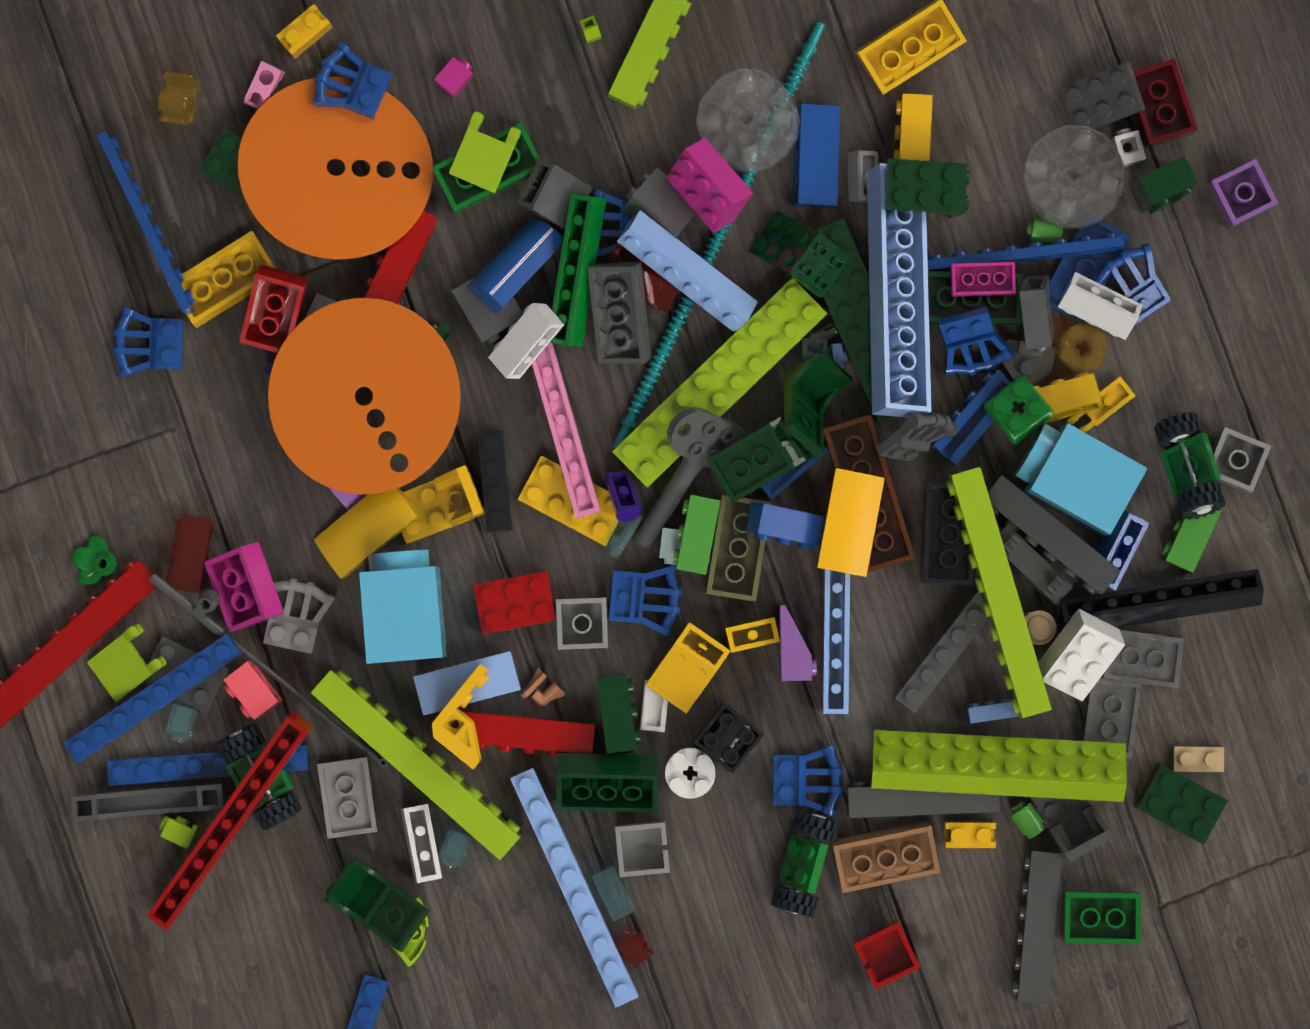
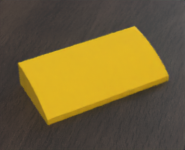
(910, 46)
(224, 277)
(850, 522)
(365, 530)

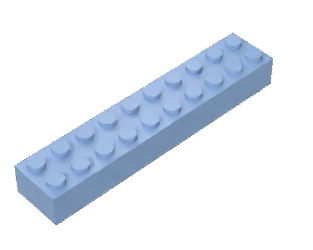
(897, 305)

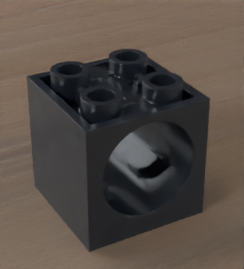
(728, 737)

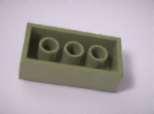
(735, 553)

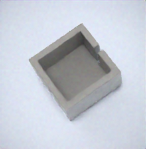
(641, 849)

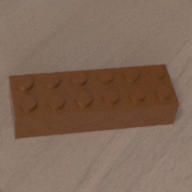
(854, 449)

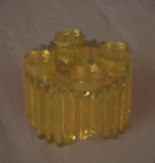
(178, 98)
(1094, 342)

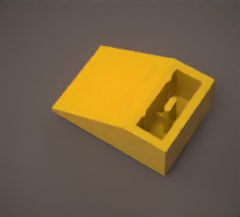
(687, 667)

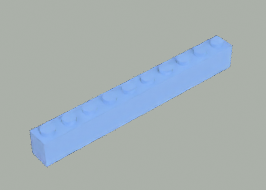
(574, 887)

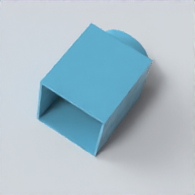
(1079, 477)
(402, 607)

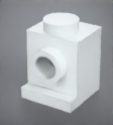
(1133, 138)

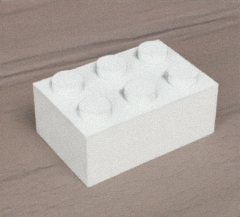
(1080, 654)

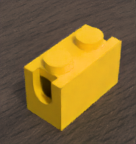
(304, 31)
(752, 635)
(969, 834)

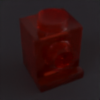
(633, 947)

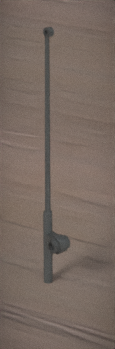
(208, 602)

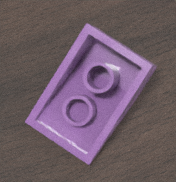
(794, 655)

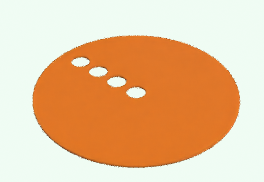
(326, 214)
(352, 348)

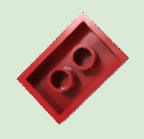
(273, 308)
(515, 602)

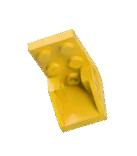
(443, 504)
(461, 740)

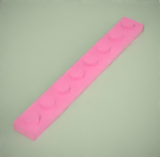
(565, 433)

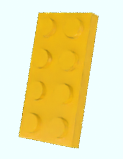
(549, 494)

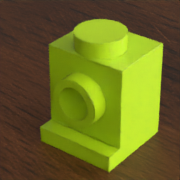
(179, 831)

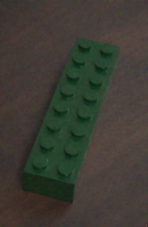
(849, 308)

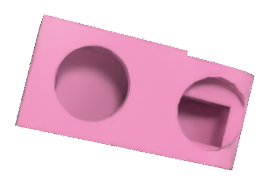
(263, 85)

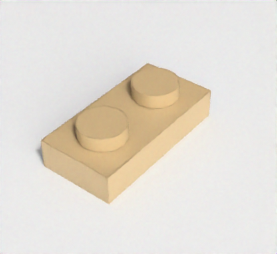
(1198, 759)

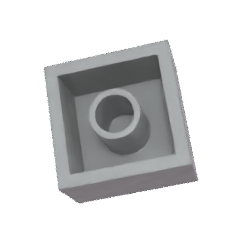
(1239, 459)
(582, 623)

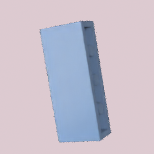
(439, 687)

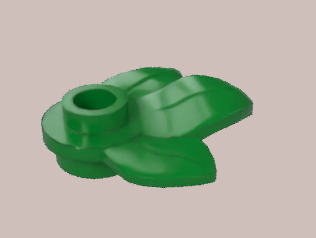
(90, 560)

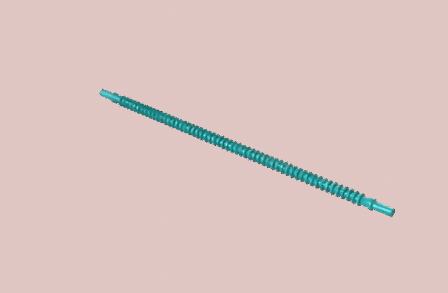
(628, 422)

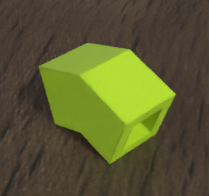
(590, 29)

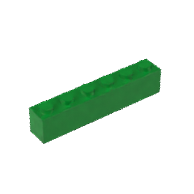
(577, 253)

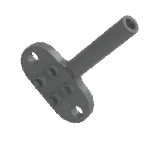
(698, 441)

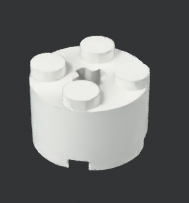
(699, 783)

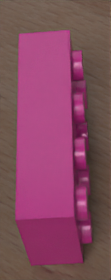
(983, 279)

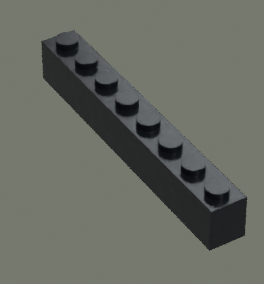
(1169, 599)

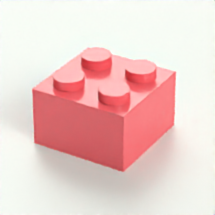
(252, 690)

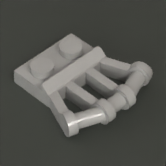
(292, 631)

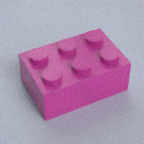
(709, 185)
(244, 587)

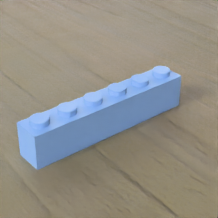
(687, 271)
(835, 642)

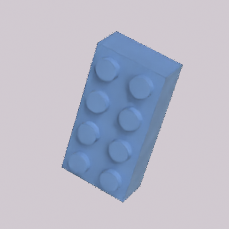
(990, 711)

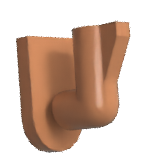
(542, 699)

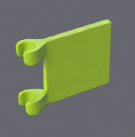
(482, 157)
(121, 666)

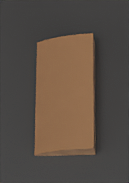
(886, 856)

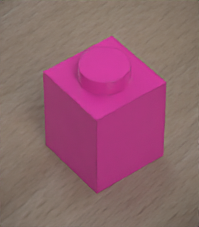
(454, 76)

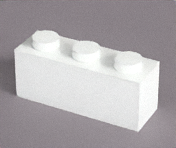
(1100, 306)
(525, 340)
(421, 843)

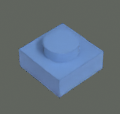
(838, 354)

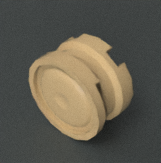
(1040, 626)

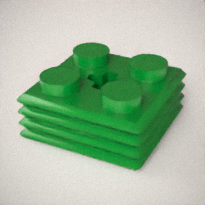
(1017, 425)

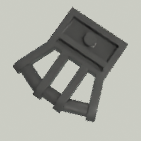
(916, 436)

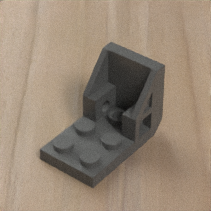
(1072, 825)

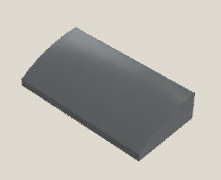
(619, 312)

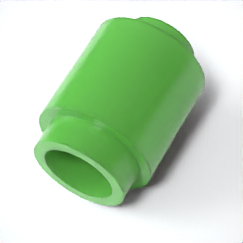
(1043, 232)
(1027, 819)

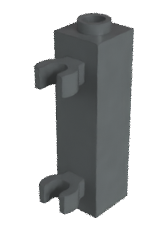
(1033, 566)

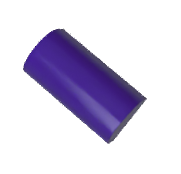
(623, 495)

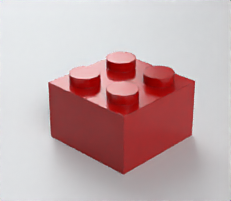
(887, 954)

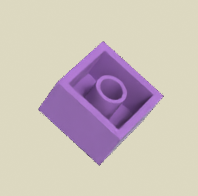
(1242, 193)

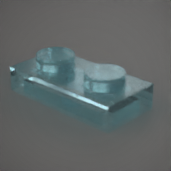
(617, 543)
(613, 893)

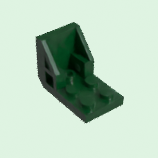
(758, 459)

